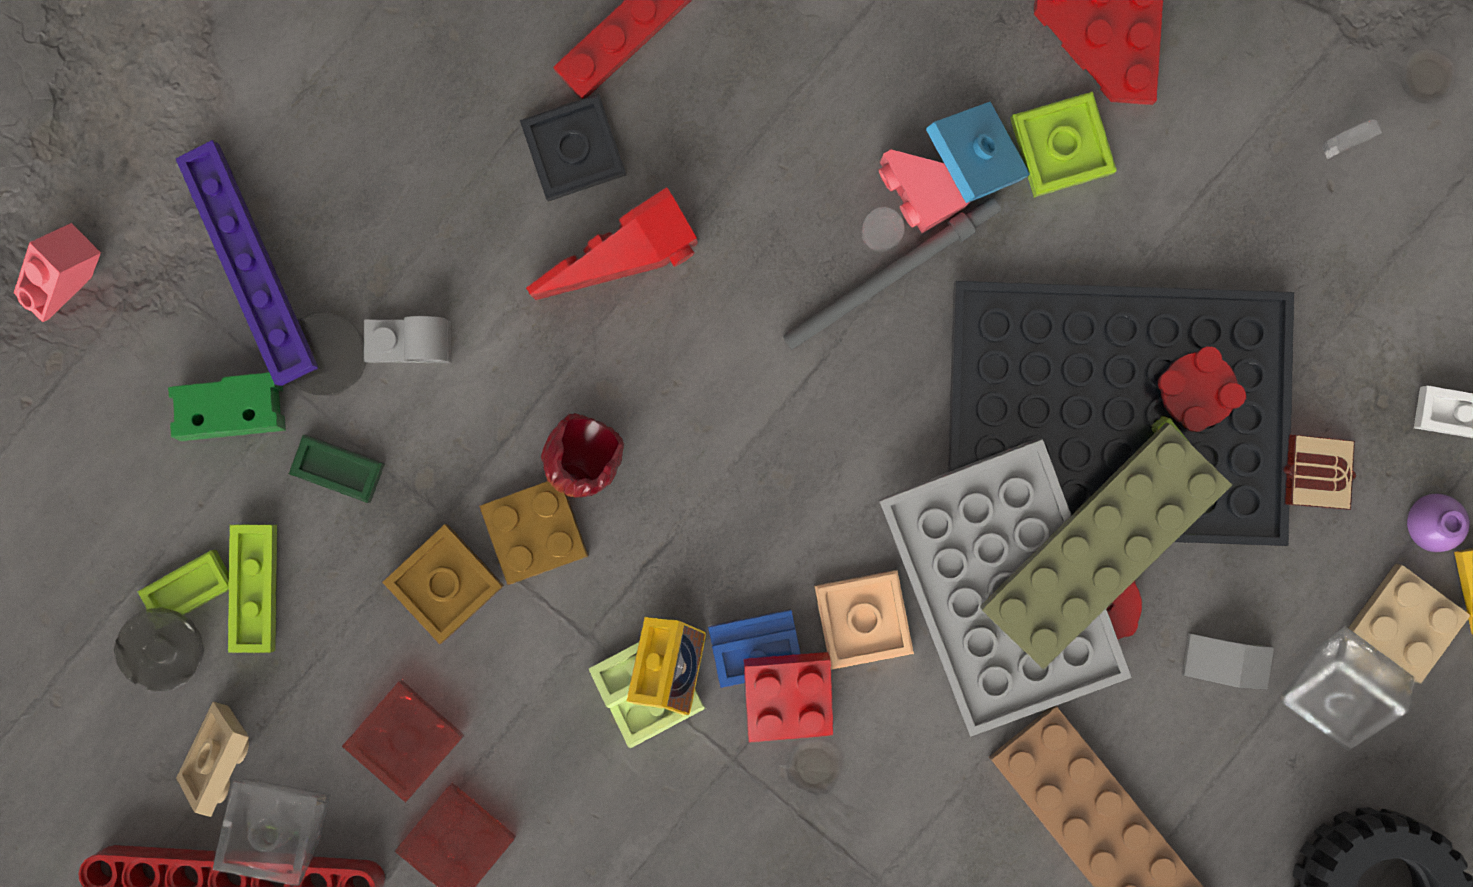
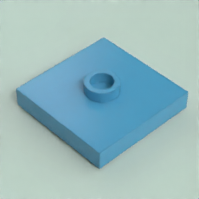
(977, 151)

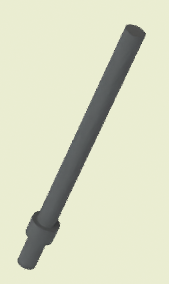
(958, 229)

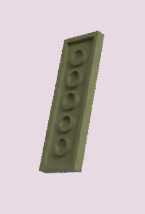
(1105, 545)

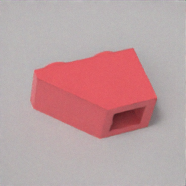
(924, 188)
(55, 270)

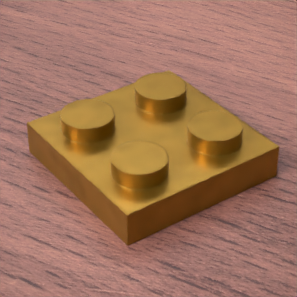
(533, 532)
(443, 583)

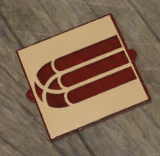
(1319, 472)

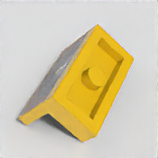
(666, 665)

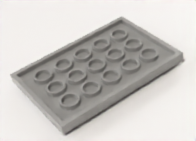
(958, 547)

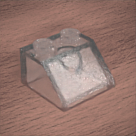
(1349, 689)
(270, 831)

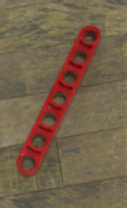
(171, 862)

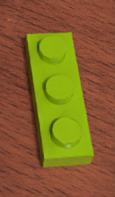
(252, 588)

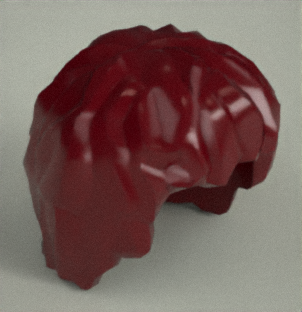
(581, 456)

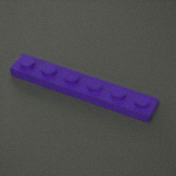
(246, 263)

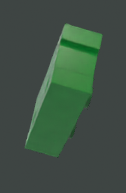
(226, 408)

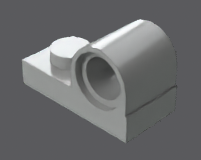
(408, 340)

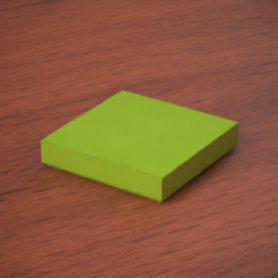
(1063, 144)

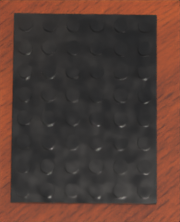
(1085, 379)

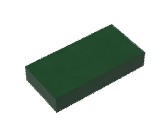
(336, 468)

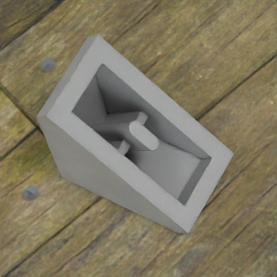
(1227, 662)

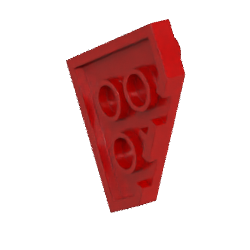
(1111, 41)

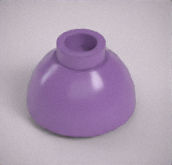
(1438, 522)

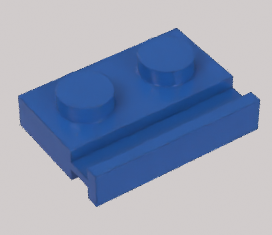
(751, 638)

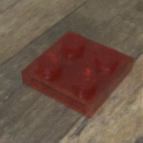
(403, 741)
(455, 841)

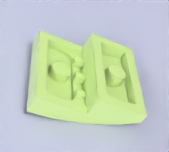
(634, 721)

